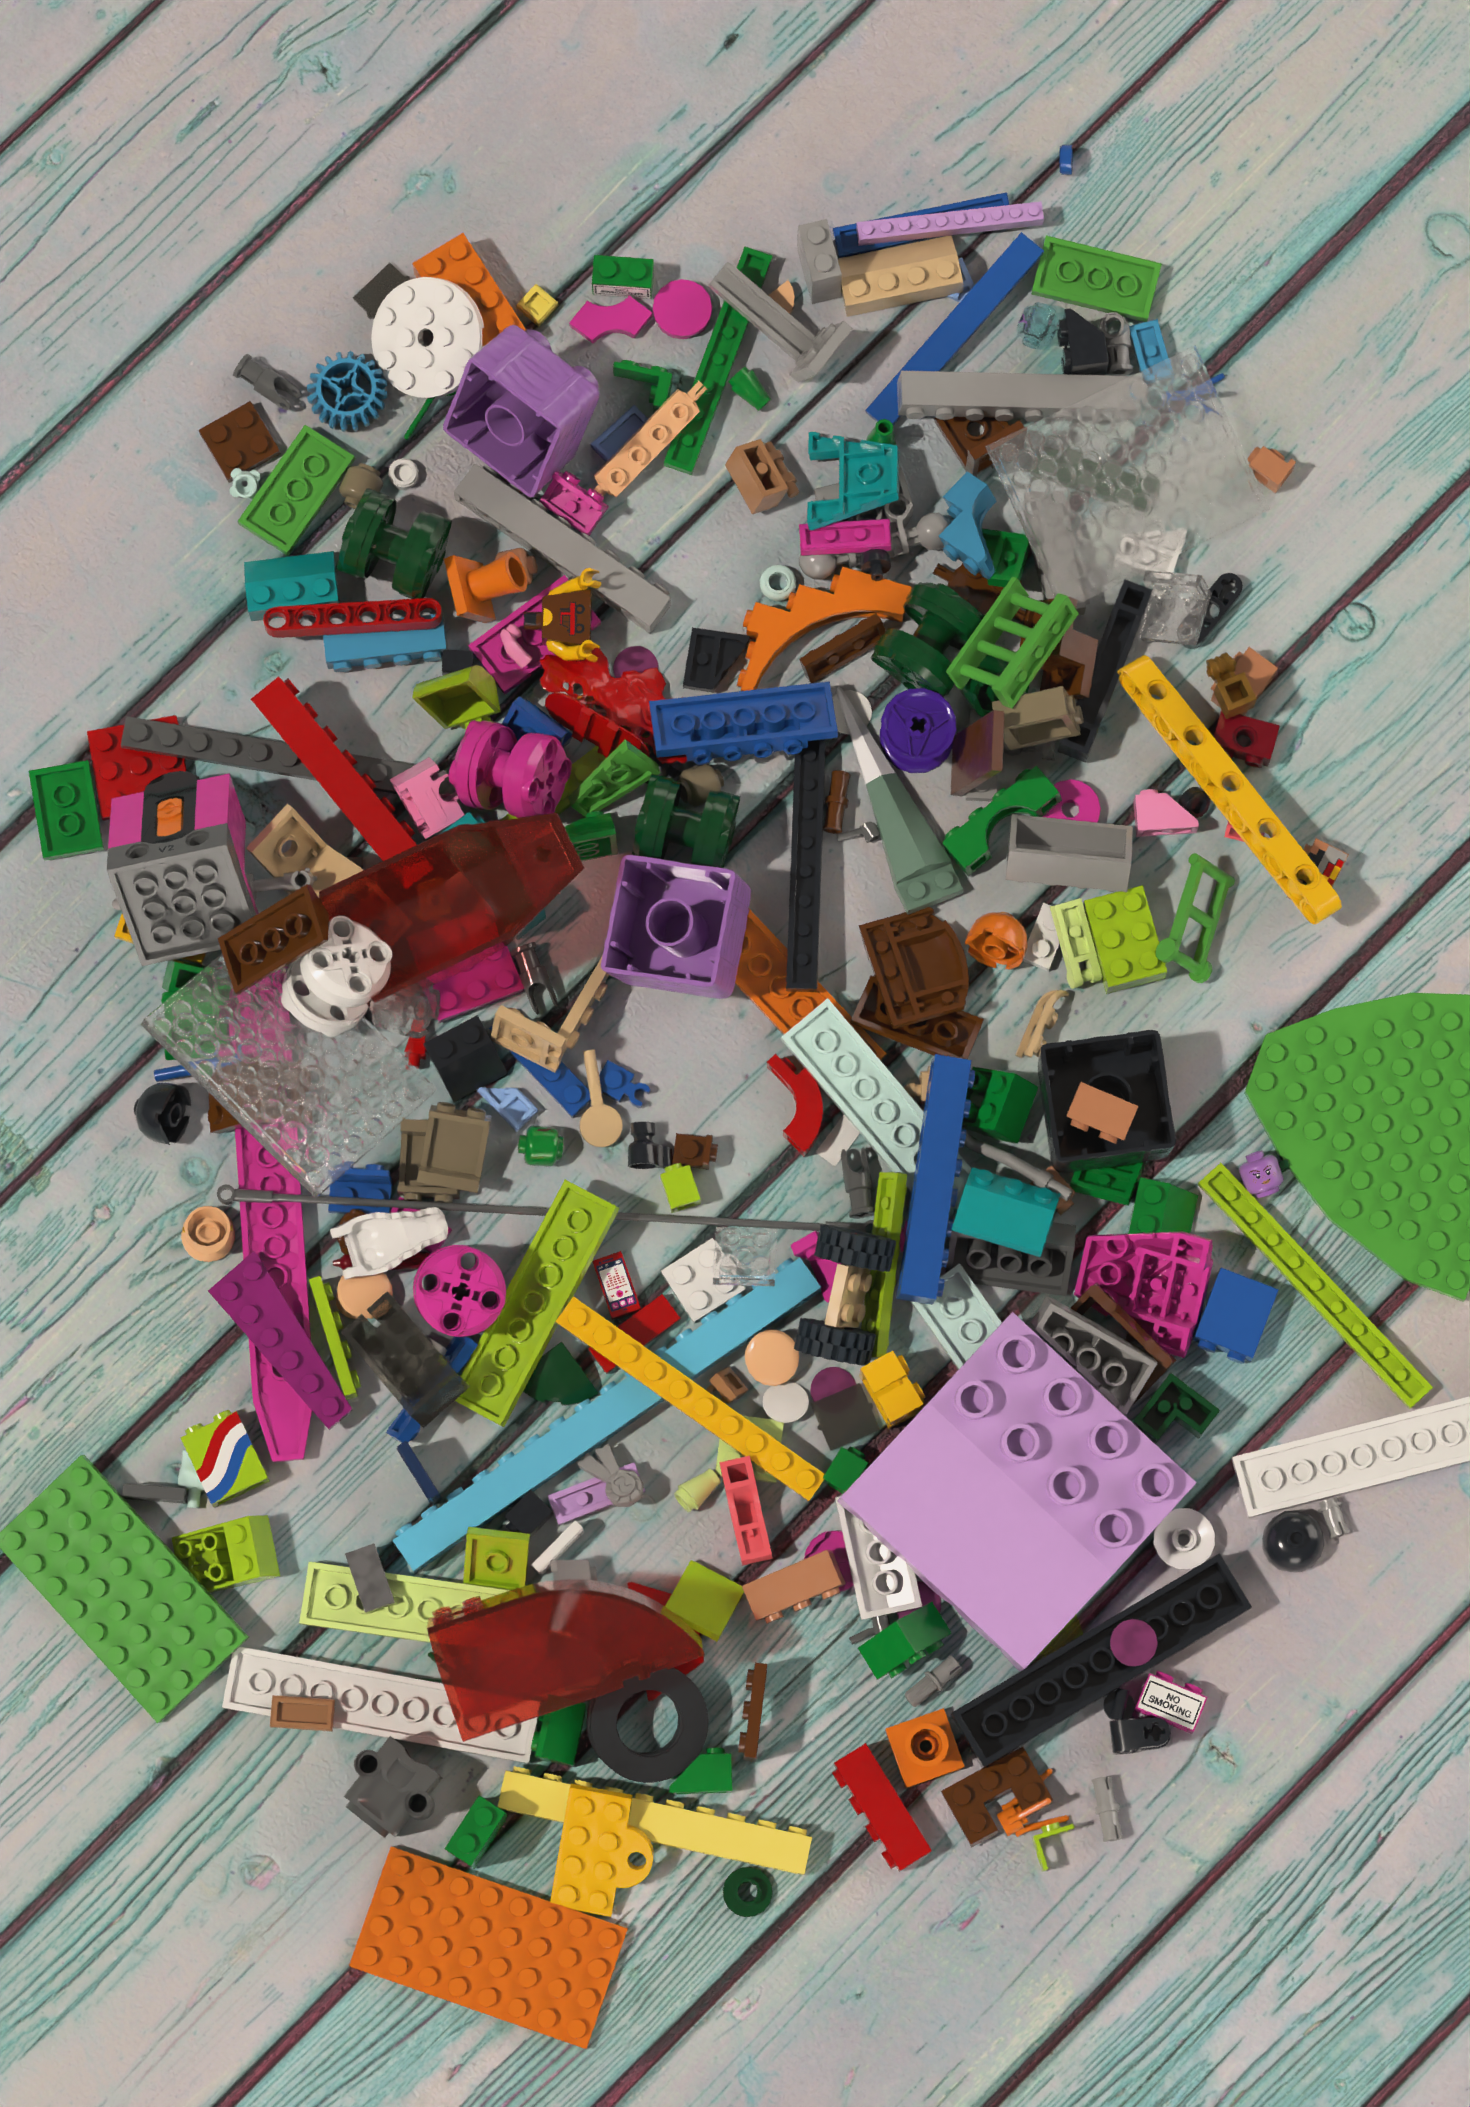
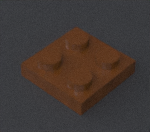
(239, 440)

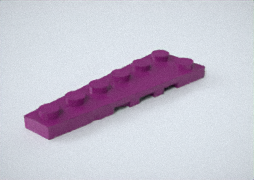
(267, 1320)

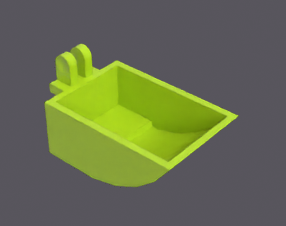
(459, 697)

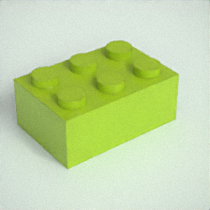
(1124, 939)

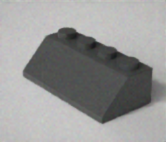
(1012, 1269)

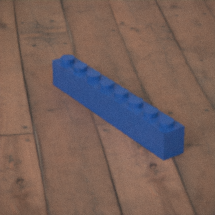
(934, 1180)

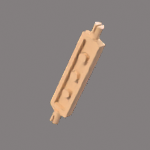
(648, 441)

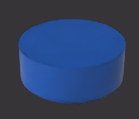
(1066, 159)

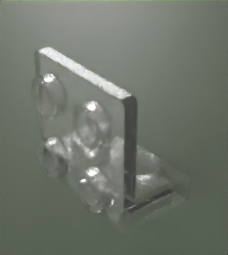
(1175, 607)

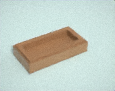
(302, 1713)

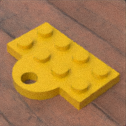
(597, 1851)

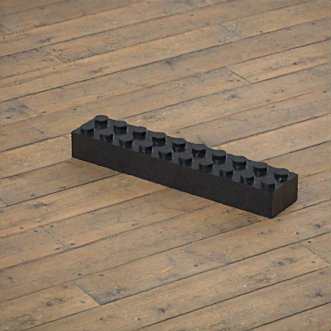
(1089, 1670)

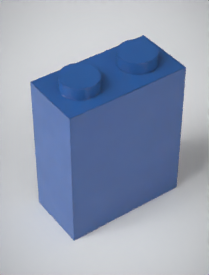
(1235, 1316)

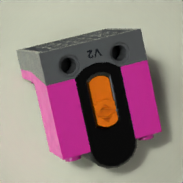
(179, 865)

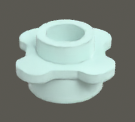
(239, 476)

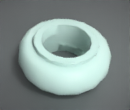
(777, 570)

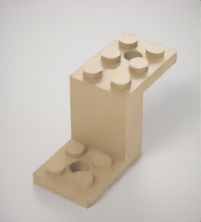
(306, 851)

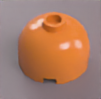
(997, 939)

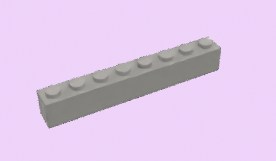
(993, 394)
(562, 547)

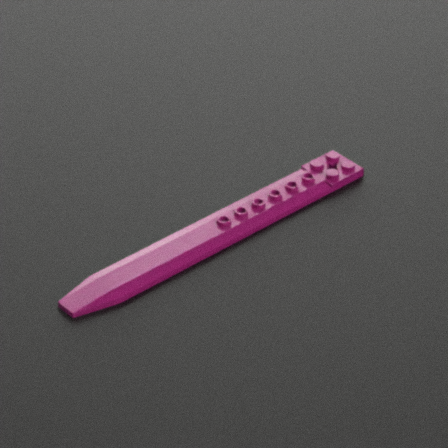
(278, 1239)

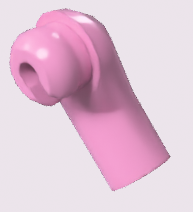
(512, 647)

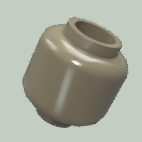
(357, 481)
(698, 782)

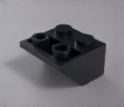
(1083, 346)

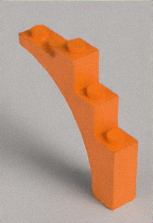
(810, 609)

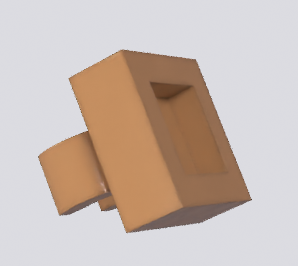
(728, 1385)

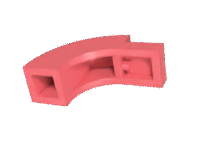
(745, 1510)

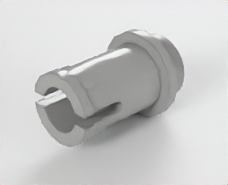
(1333, 1517)

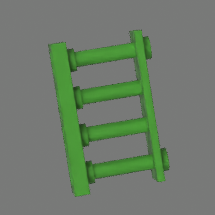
(1030, 656)

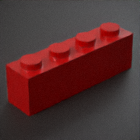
(882, 1808)

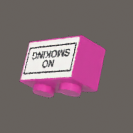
(1171, 1702)

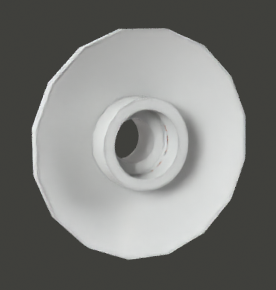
(1200, 1536)

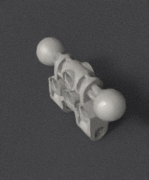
(925, 532)

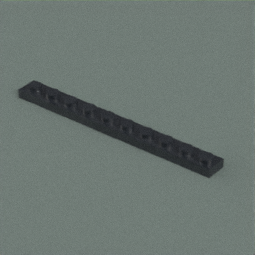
(806, 868)

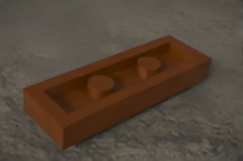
(842, 648)

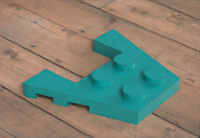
(865, 478)

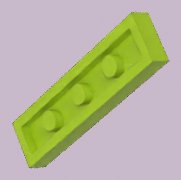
(339, 1349)

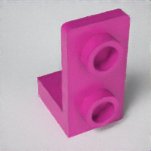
(822, 1268)

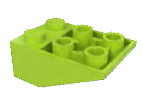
(229, 1553)

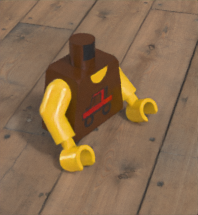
(567, 618)

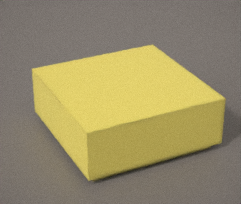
(537, 305)

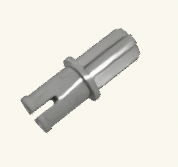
(933, 1681)

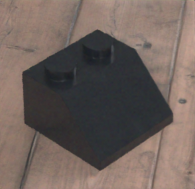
(465, 1059)

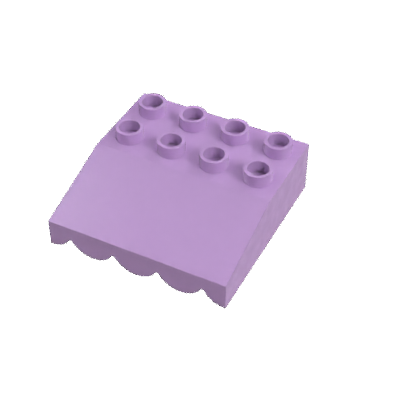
(1017, 1491)

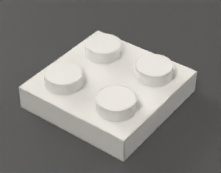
(693, 1282)

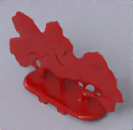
(622, 698)

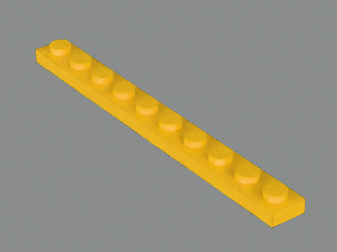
(690, 1398)

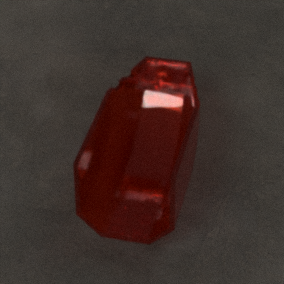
(456, 897)
(550, 1649)

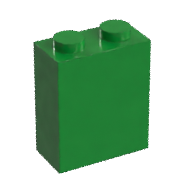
(476, 1832)

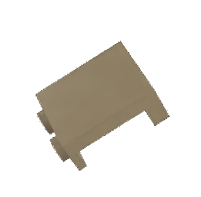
(412, 1144)
(454, 1147)

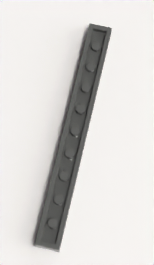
(240, 751)

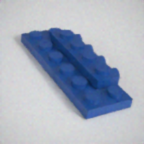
(743, 722)

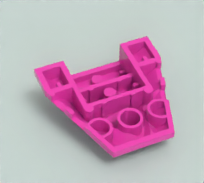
(1154, 1279)

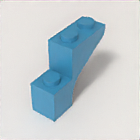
(963, 537)

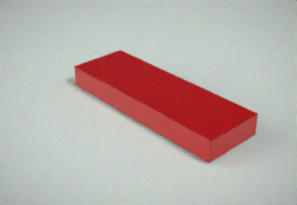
(644, 1327)

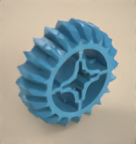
(368, 402)

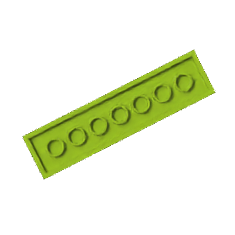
(535, 1301)

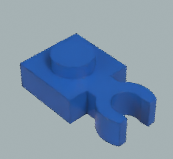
(617, 1082)

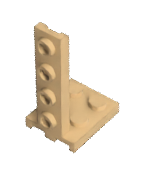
(536, 1039)

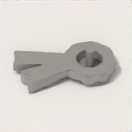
(622, 1486)

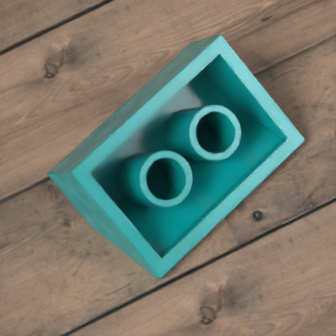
(290, 582)
(1006, 1212)

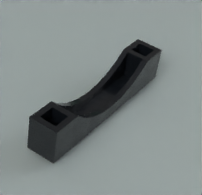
(1110, 657)

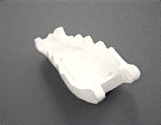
(386, 1239)

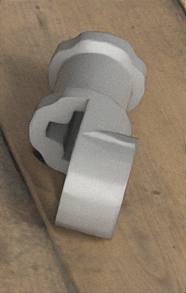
(1117, 345)

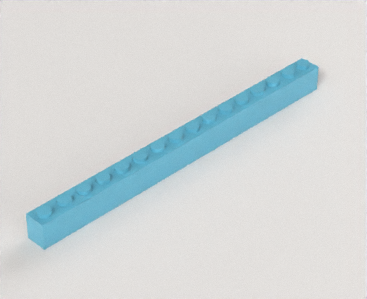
(601, 1418)

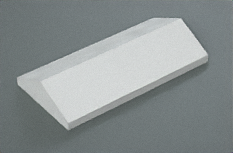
(879, 1577)

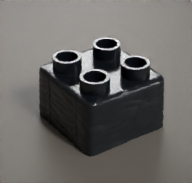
(1120, 1065)

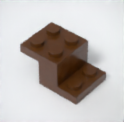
(1071, 660)

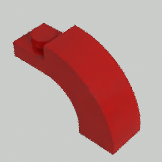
(807, 1121)

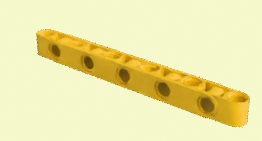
(1243, 805)

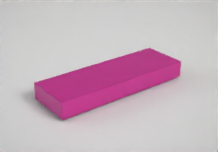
(845, 537)

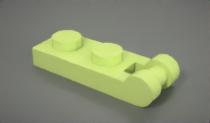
(1076, 942)

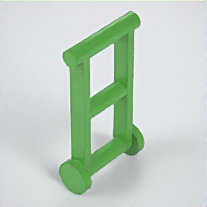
(1168, 948)

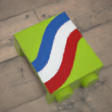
(224, 1458)

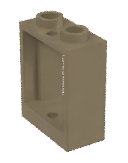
(1040, 718)

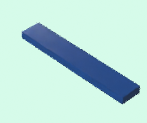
(846, 236)

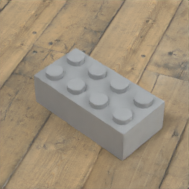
(1069, 853)

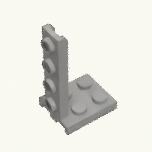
(777, 324)

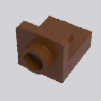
(694, 1151)

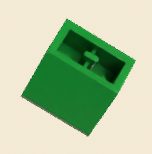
(999, 1104)
(560, 1735)

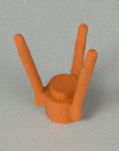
(1013, 1818)

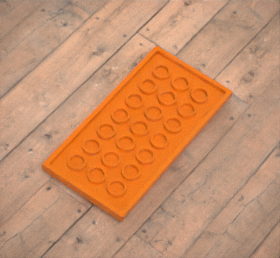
(488, 1947)

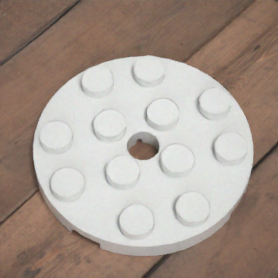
(399, 333)

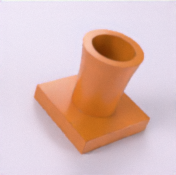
(477, 584)
(922, 1766)

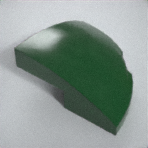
(559, 1379)

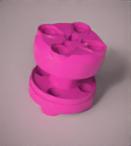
(498, 769)
(477, 1280)

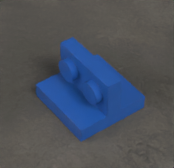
(528, 718)

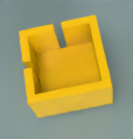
(891, 1389)

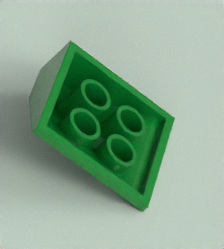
(593, 836)

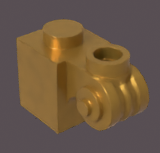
(1231, 690)

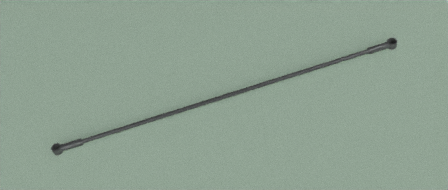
(268, 1197)

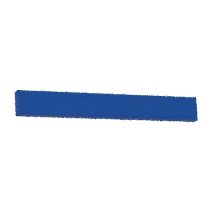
(963, 320)

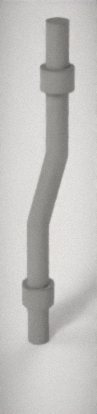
(1040, 1178)

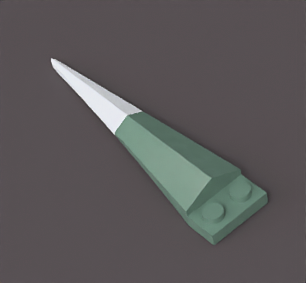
(913, 853)

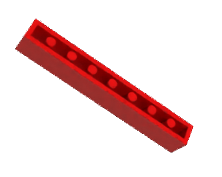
(333, 769)

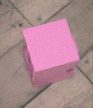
(421, 797)

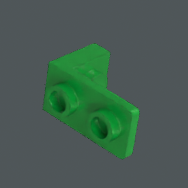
(654, 375)

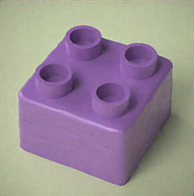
(522, 408)
(676, 927)

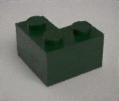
(1175, 1402)

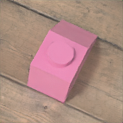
(1161, 815)

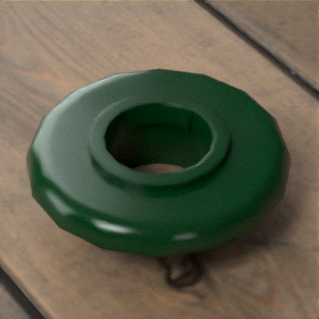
(731, 1894)

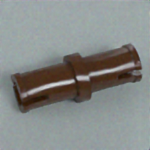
(836, 802)

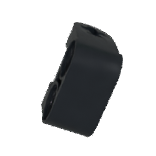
(1129, 1735)

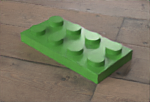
(1096, 278)
(296, 490)

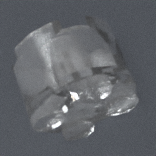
(411, 1015)

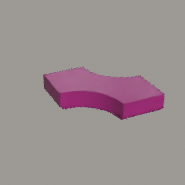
(624, 318)

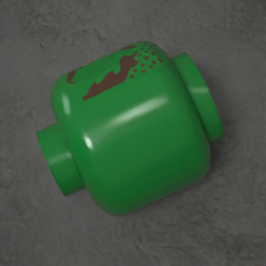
(541, 1146)

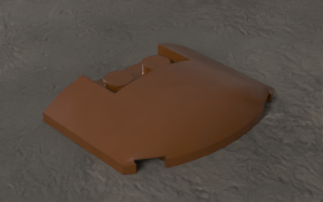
(916, 966)

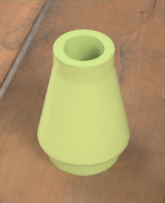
(696, 1490)

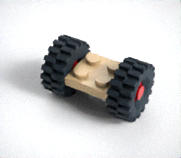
(835, 1336)

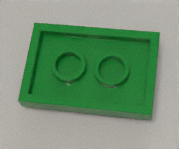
(66, 810)

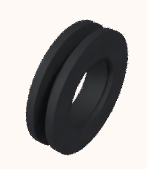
(676, 1754)

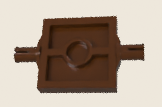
(973, 588)

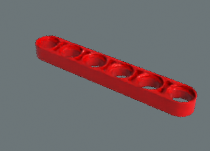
(352, 611)

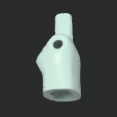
(189, 1480)

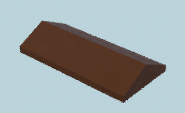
(274, 938)
(943, 1035)

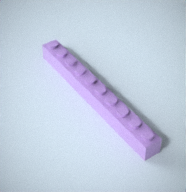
(949, 223)

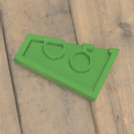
(613, 778)

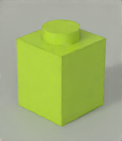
(680, 1187)

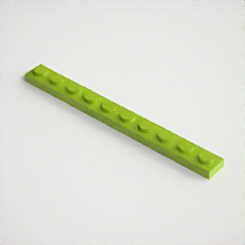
(1315, 1286)

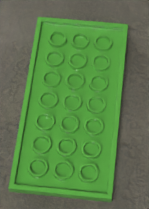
(121, 1588)

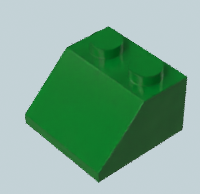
(1161, 1208)

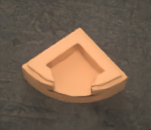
(784, 296)

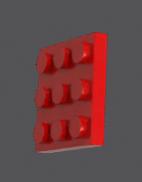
(123, 770)

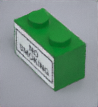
(622, 276)

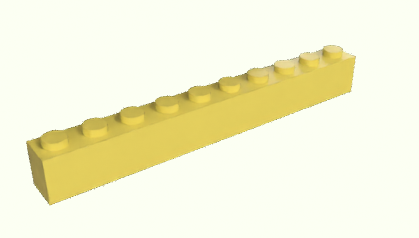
(669, 1823)

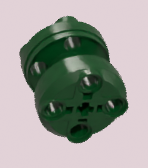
(373, 537)
(919, 657)
(665, 822)

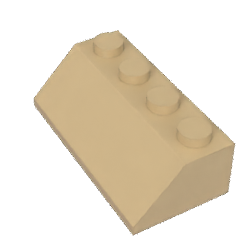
(900, 275)

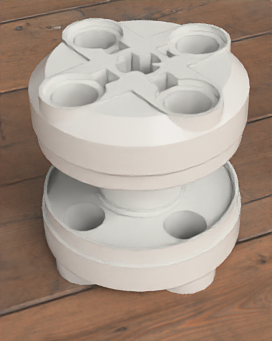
(337, 978)

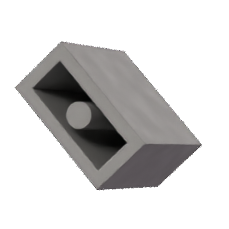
(819, 261)

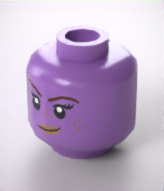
(1261, 1174)

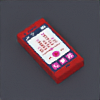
(616, 1285)

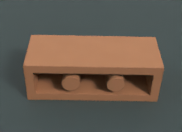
(794, 1586)

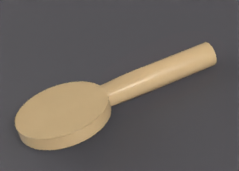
(599, 1123)

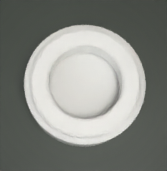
(403, 474)

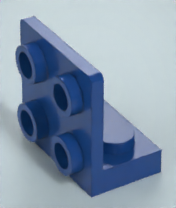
(362, 1183)

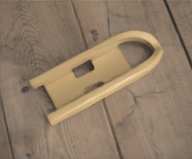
(1042, 1019)

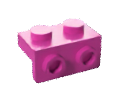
(574, 503)

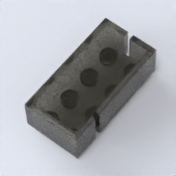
(406, 1360)

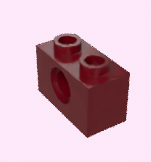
(1260, 732)

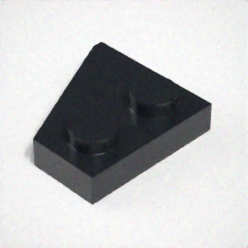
(711, 657)

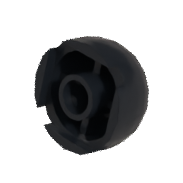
(162, 1112)
(1293, 1541)

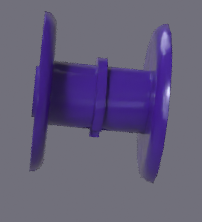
(920, 711)

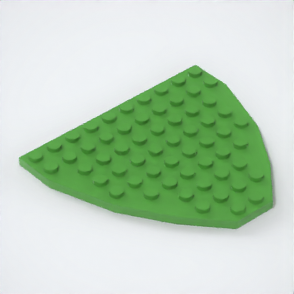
(1379, 1127)

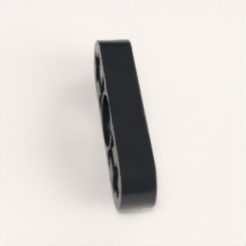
(1230, 598)

